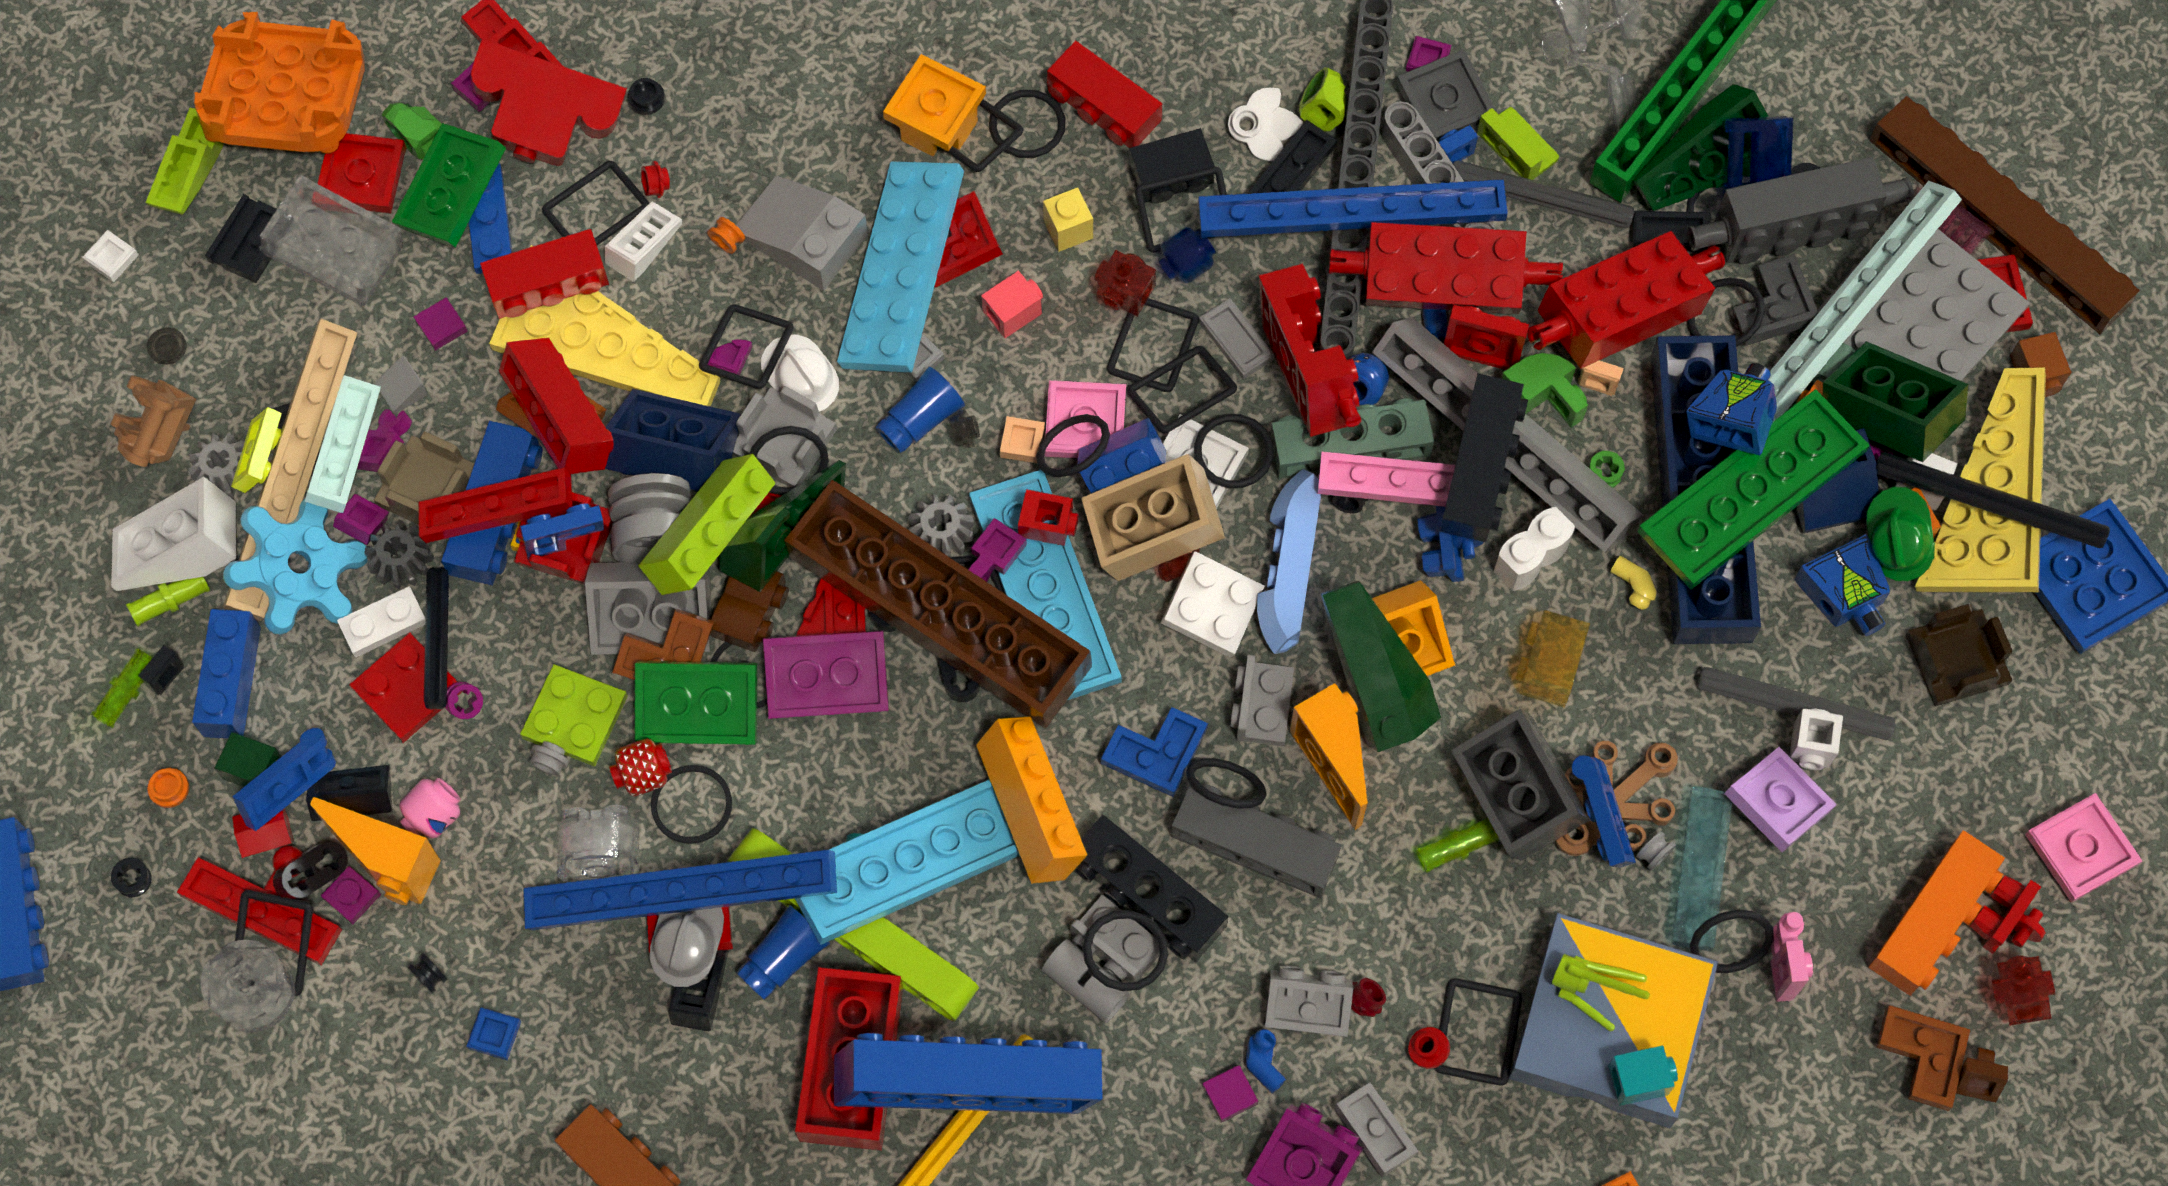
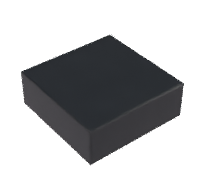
(161, 670)

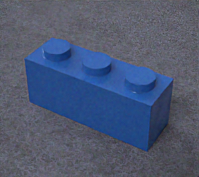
(226, 673)

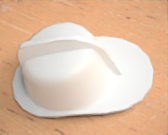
(803, 370)

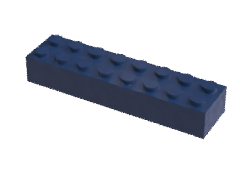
(1727, 601)

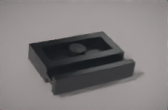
(239, 241)

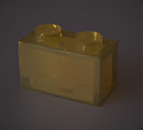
(1553, 659)

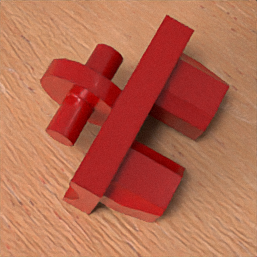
(2017, 899)

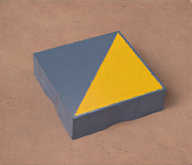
(1571, 1052)

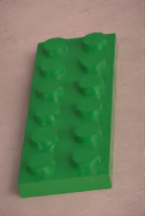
(1753, 491)

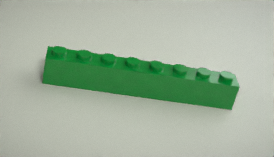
(1676, 94)

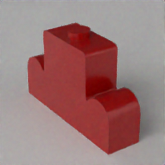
(542, 102)

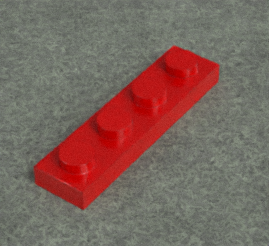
(495, 505)

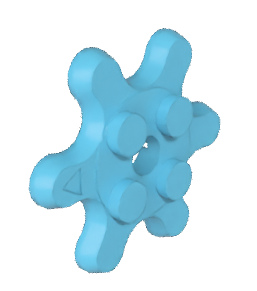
(271, 573)

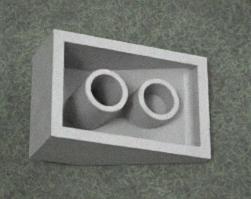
(804, 229)

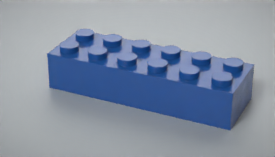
(967, 1075)

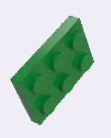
(448, 185)
(696, 702)

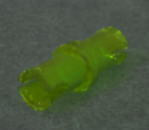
(122, 690)
(1457, 845)

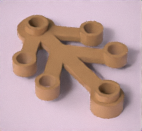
(1623, 792)

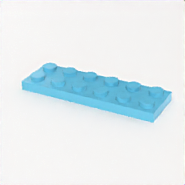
(900, 266)
(1049, 579)
(912, 861)

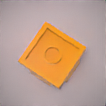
(935, 106)

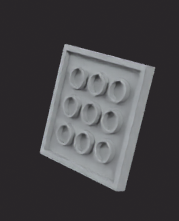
(1941, 310)

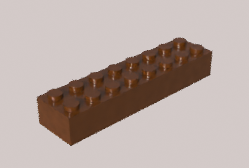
(939, 603)

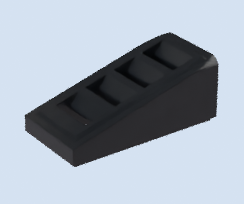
(699, 1011)

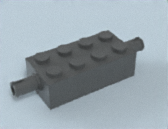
(1799, 211)

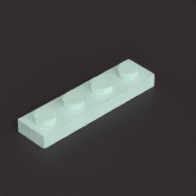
(342, 444)

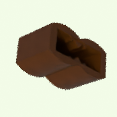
(745, 613)

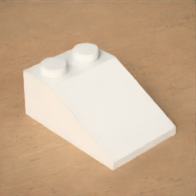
(176, 538)

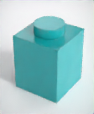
(1642, 1075)

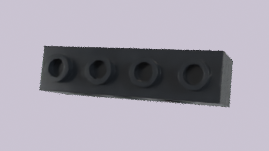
(1108, 842)

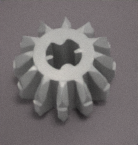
(213, 455)
(955, 520)

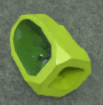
(1324, 100)

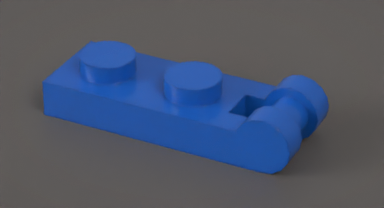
(285, 779)
(1604, 810)

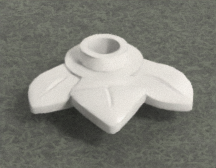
(1270, 124)

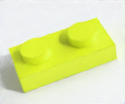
(260, 440)

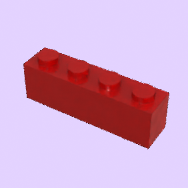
(556, 405)

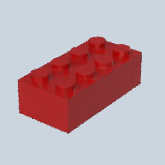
(844, 1007)

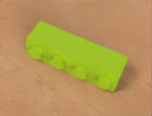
(707, 524)

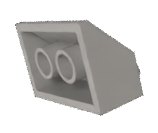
(626, 601)

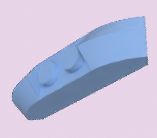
(1283, 606)

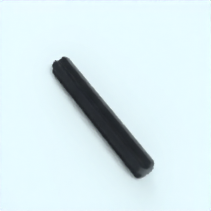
(436, 638)

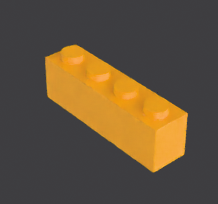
(1031, 800)

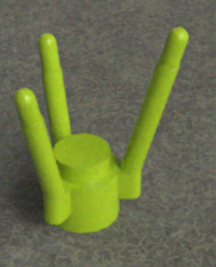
(1576, 974)

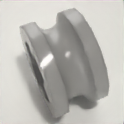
(1656, 850)

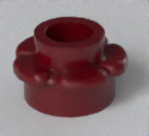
(1367, 997)

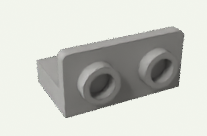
(1264, 704)
(1120, 943)
(1309, 1001)

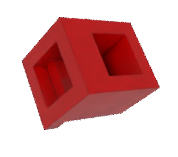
(1041, 507)

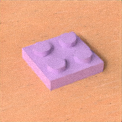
(1780, 799)

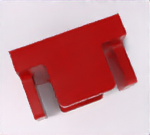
(580, 552)

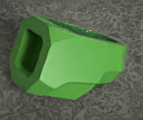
(412, 125)

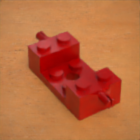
(1319, 379)

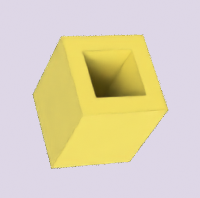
(1068, 219)

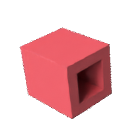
(1012, 303)

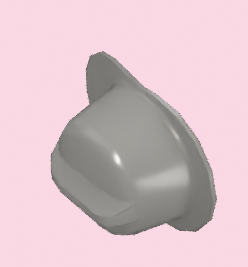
(686, 945)

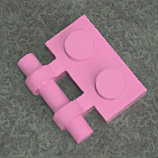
(1789, 963)

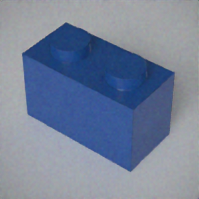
(1126, 455)

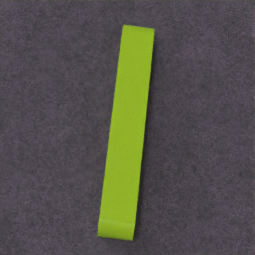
(886, 947)

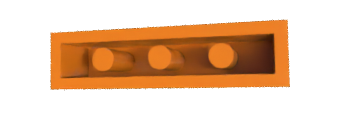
(1937, 913)

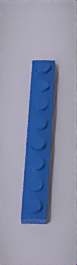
(1352, 208)
(680, 890)

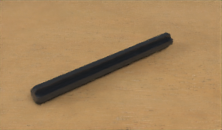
(1992, 500)

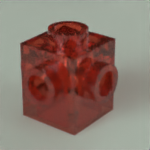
(1125, 282)
(2024, 989)

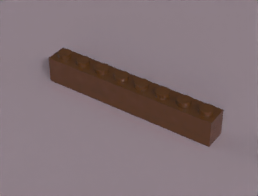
(2018, 224)

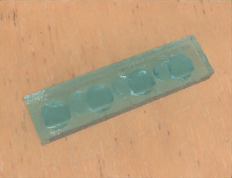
(1701, 866)

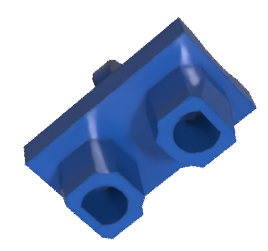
(1448, 559)

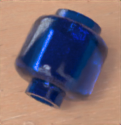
(1186, 255)

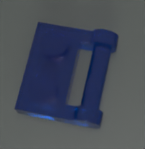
(1769, 149)

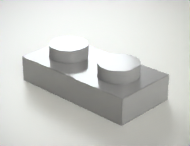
(1378, 1129)

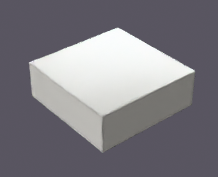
(110, 256)

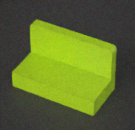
(1516, 143)

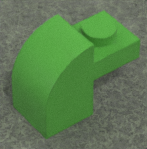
(1549, 379)

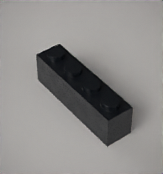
(1482, 458)

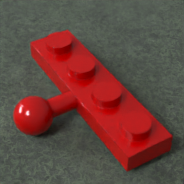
(221, 893)

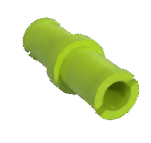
(166, 598)

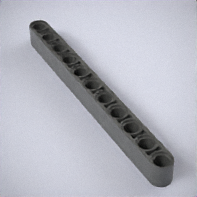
(1358, 162)

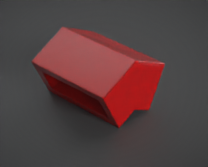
(270, 836)

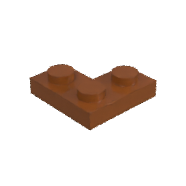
(683, 643)
(1935, 1046)

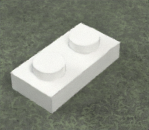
(382, 621)

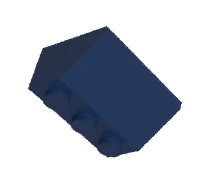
(670, 437)

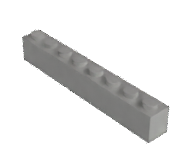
(1539, 458)

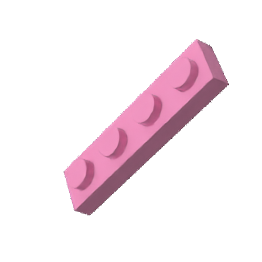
(1384, 479)

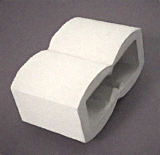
(1535, 548)

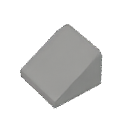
(401, 386)

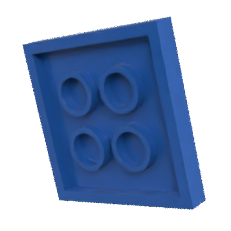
(2099, 589)

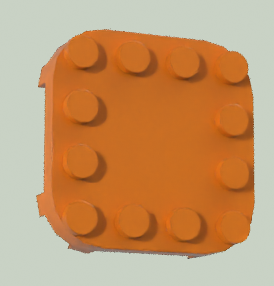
(280, 85)

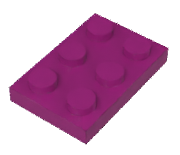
(826, 674)

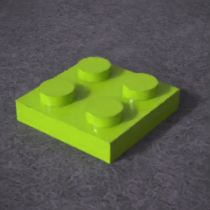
(574, 714)

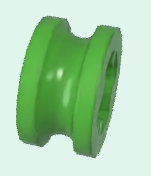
(1616, 465)

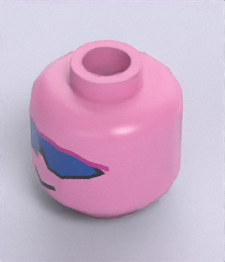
(430, 808)

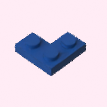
(548, 535)
(1161, 761)

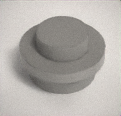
(549, 758)

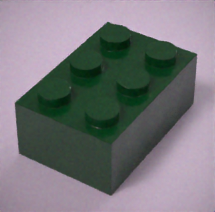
(1897, 400)

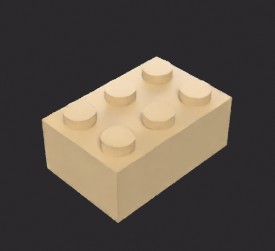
(1152, 517)

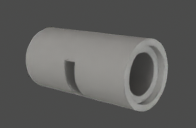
(1069, 971)

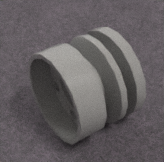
(643, 512)

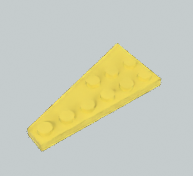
(611, 348)
(1980, 547)

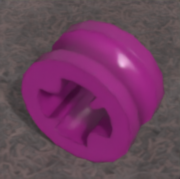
(475, 702)

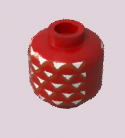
(640, 767)

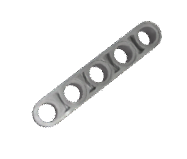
(1419, 138)

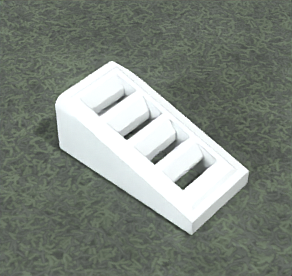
(630, 260)

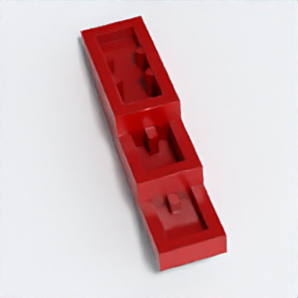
(493, 24)

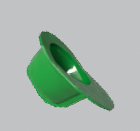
(1901, 533)

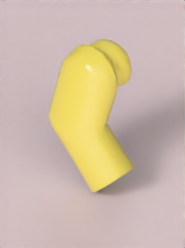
(1639, 579)

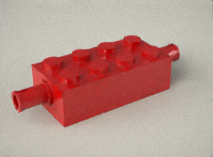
(1445, 267)
(1626, 299)

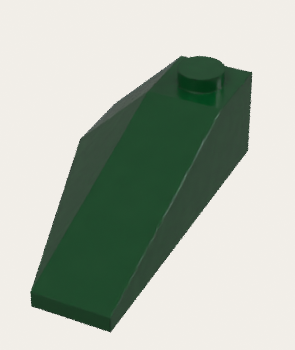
(1699, 151)
(759, 544)
(1381, 673)

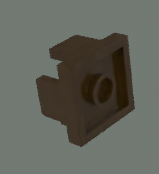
(1961, 654)

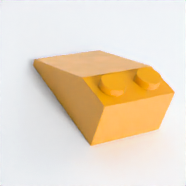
(1330, 739)
(392, 856)

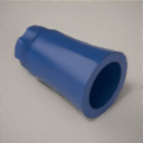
(919, 411)
(780, 953)

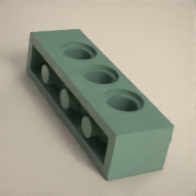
(1405, 415)

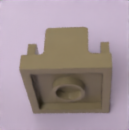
(420, 472)

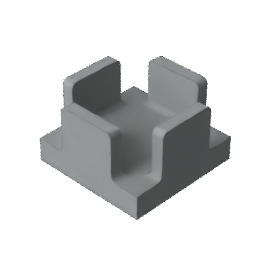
(785, 456)

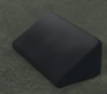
(358, 790)

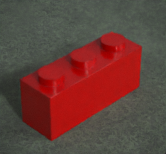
(1103, 96)
(544, 274)

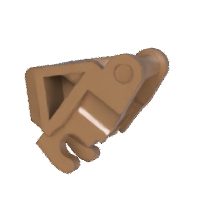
(160, 426)

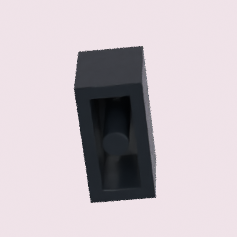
(1171, 158)

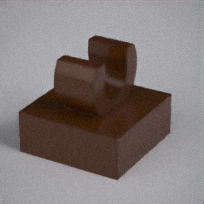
(1982, 1077)

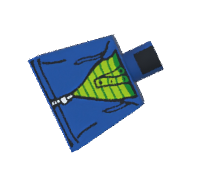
(1735, 410)
(1847, 585)

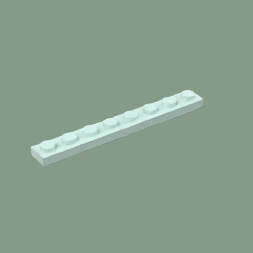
(1860, 292)

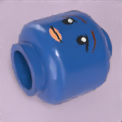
(1372, 378)

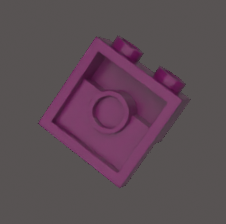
(1306, 1152)

